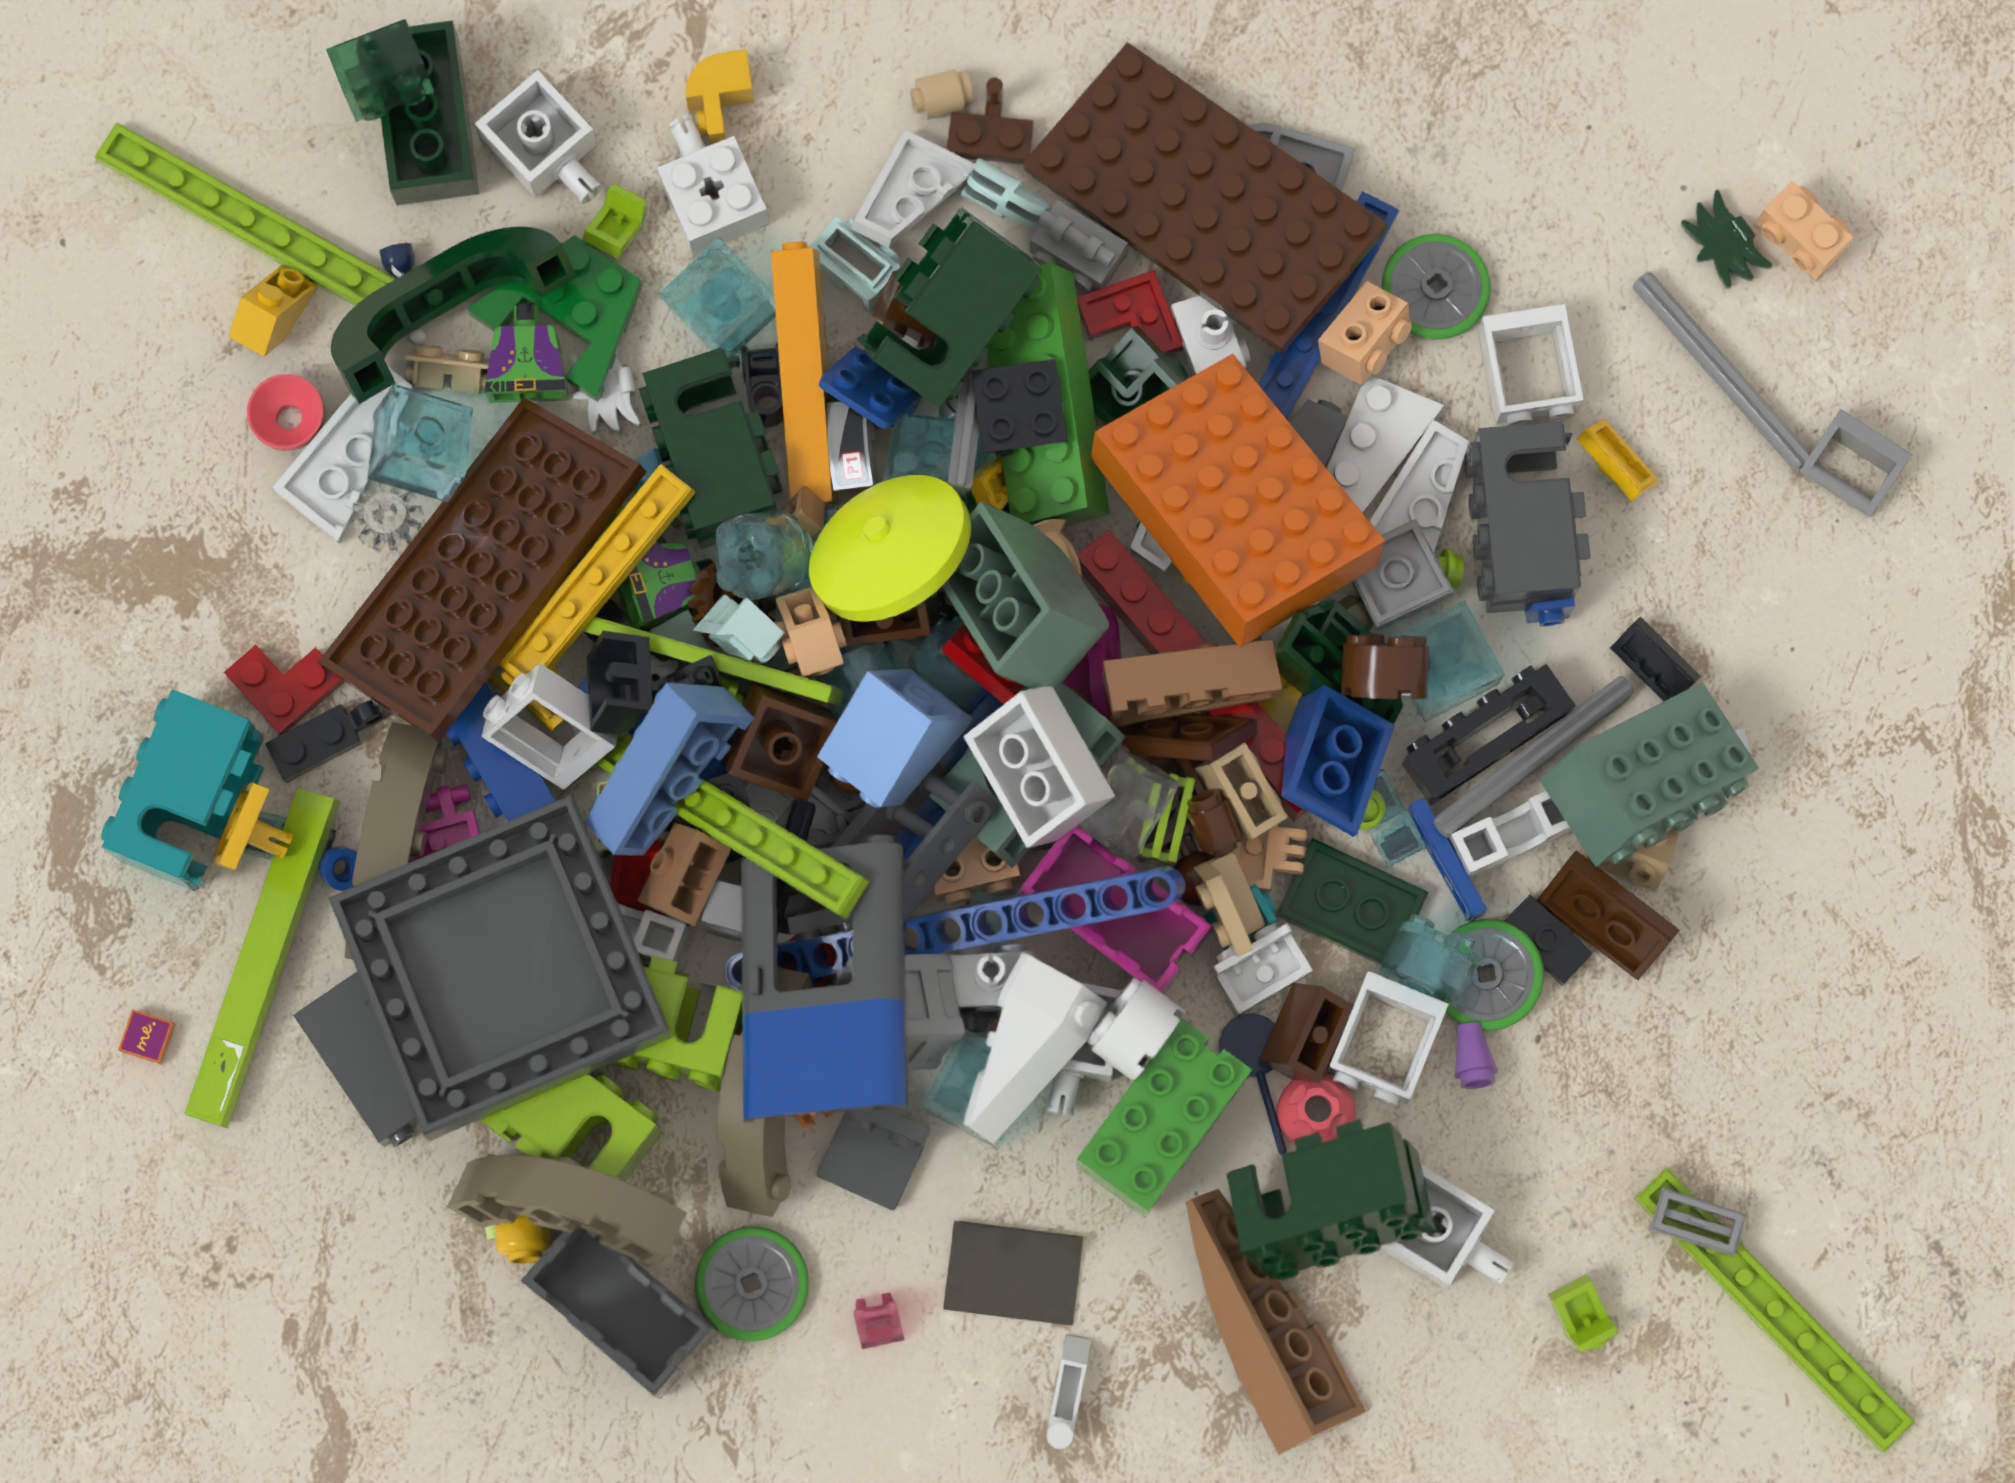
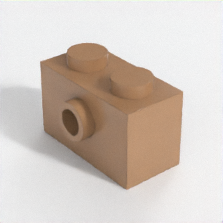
(684, 874)

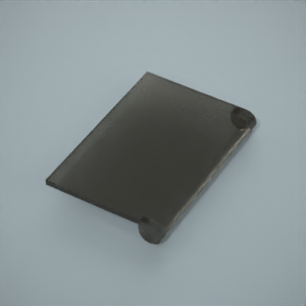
(1013, 1273)

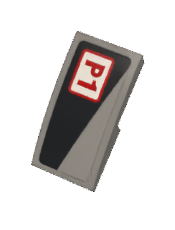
(850, 447)

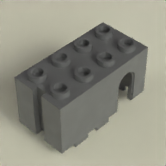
(1524, 526)
(619, 1308)

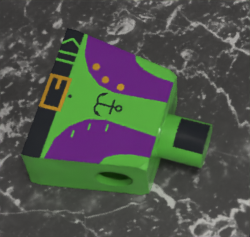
(526, 361)
(660, 585)

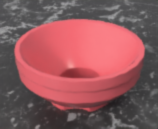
(282, 393)
(1292, 1113)

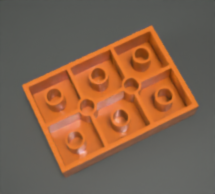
(1236, 499)

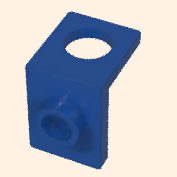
(1550, 612)

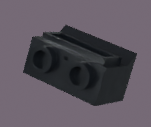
(618, 682)

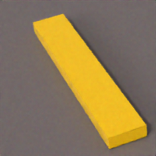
(599, 573)

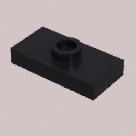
(1654, 660)
(1558, 947)

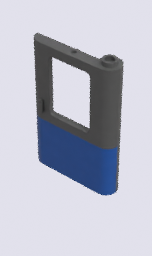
(833, 1042)

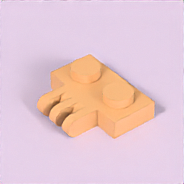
(1269, 854)

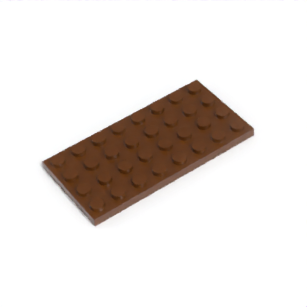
(1205, 197)
(482, 568)

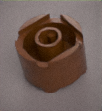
(1383, 668)

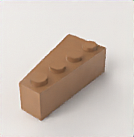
(1189, 681)

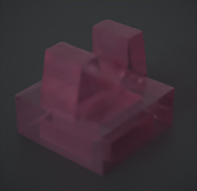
(879, 1323)

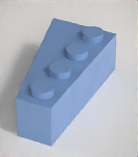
(664, 764)

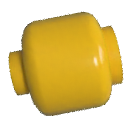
(522, 1240)

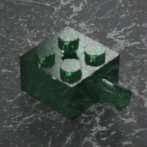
(380, 71)

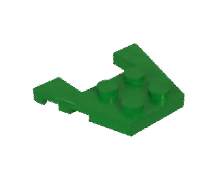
(591, 307)

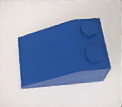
(1333, 757)

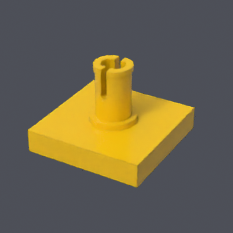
(246, 829)

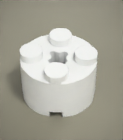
(1137, 1029)

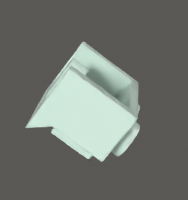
(846, 275)
(741, 630)

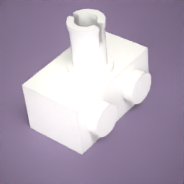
(1206, 334)

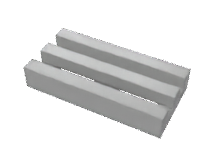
(1732, 1233)

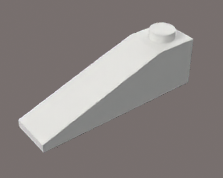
(1038, 1032)

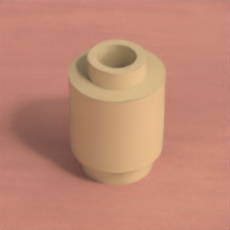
(941, 93)

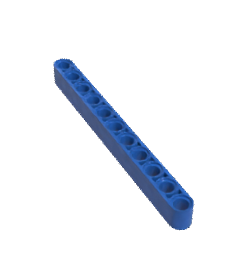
(974, 926)

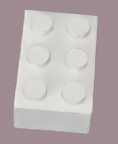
(1039, 766)

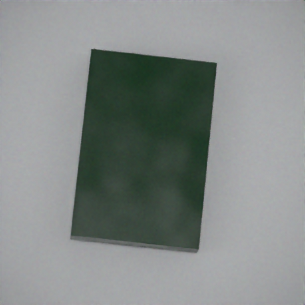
(1349, 901)

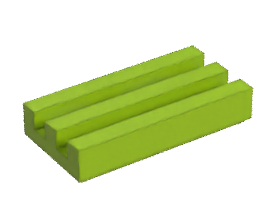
(1171, 857)

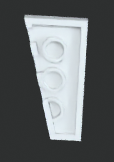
(1378, 437)
(334, 465)
(1424, 484)

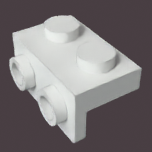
(1263, 971)

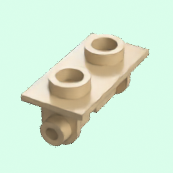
(432, 365)

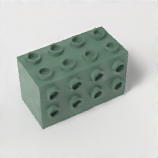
(1650, 776)

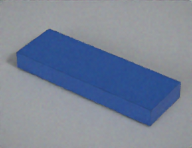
(1447, 862)

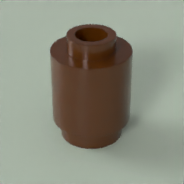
(1213, 822)

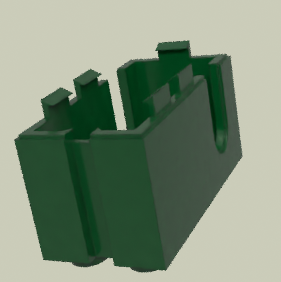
(961, 294)
(712, 452)
(1343, 1201)

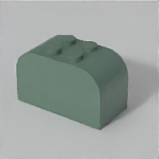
(1023, 600)

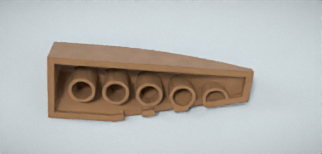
(1273, 1347)

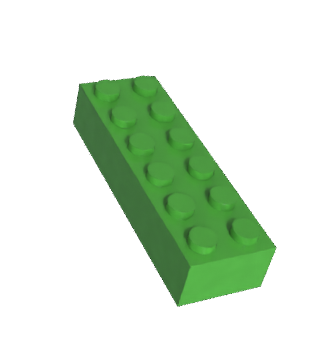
(1055, 477)

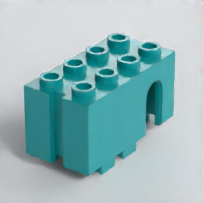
(186, 776)

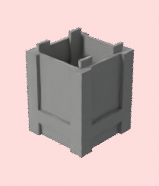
(931, 1008)

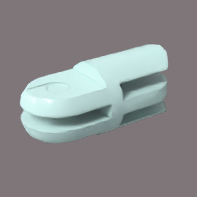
(1004, 195)

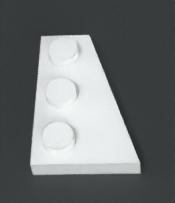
(909, 188)

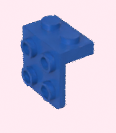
(869, 389)

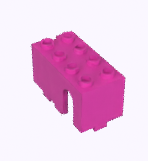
(1139, 944)

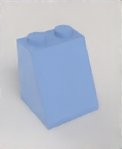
(892, 735)

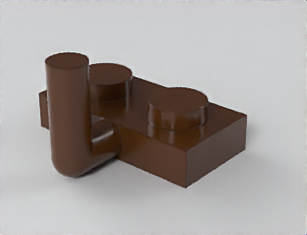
(990, 134)

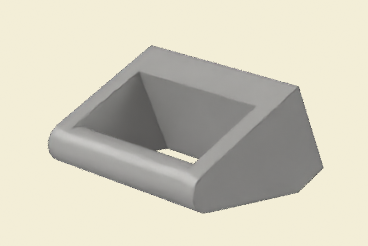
(1866, 444)

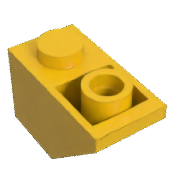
(271, 310)

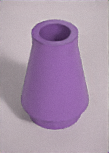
(1473, 1057)

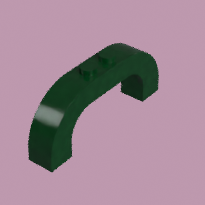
(436, 287)

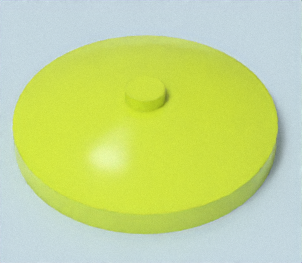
(890, 548)

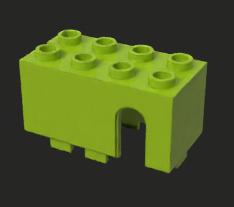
(674, 1057)
(564, 1116)

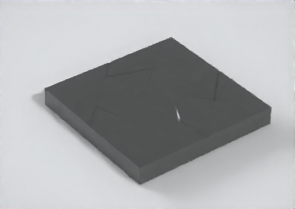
(499, 968)

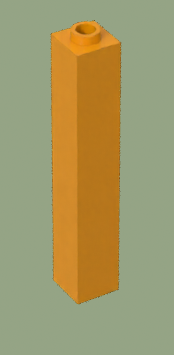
(802, 364)

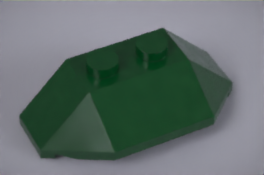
(1313, 654)

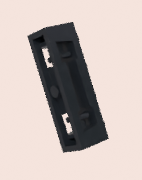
(1544, 694)

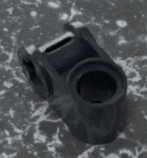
(763, 379)

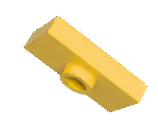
(1617, 459)
(990, 483)

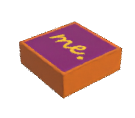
(146, 1037)

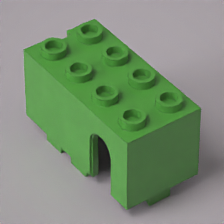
(1162, 1118)

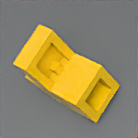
(716, 83)

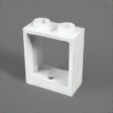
(1526, 324)
(532, 747)
(1403, 999)

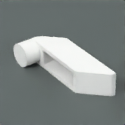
(1068, 1392)

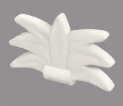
(616, 396)

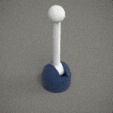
(397, 261)

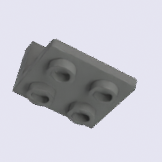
(874, 1155)

